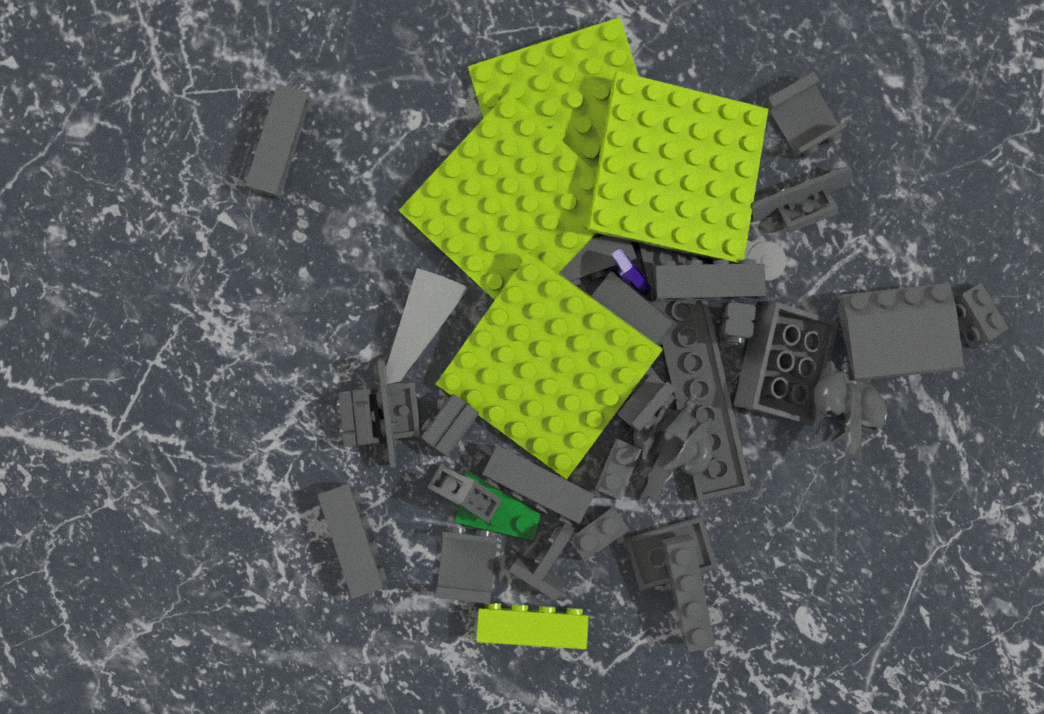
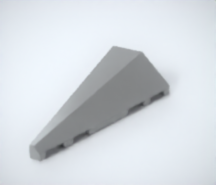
(426, 309)

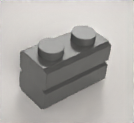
(736, 323)
(359, 417)
(449, 424)
(617, 469)
(598, 533)

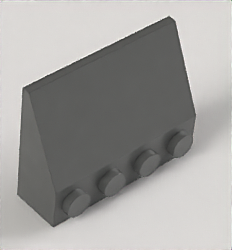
(901, 332)
(785, 362)

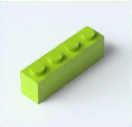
(532, 627)

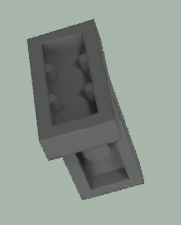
(465, 493)
(537, 572)

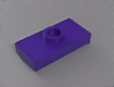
(630, 272)

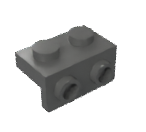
(978, 316)
(645, 402)

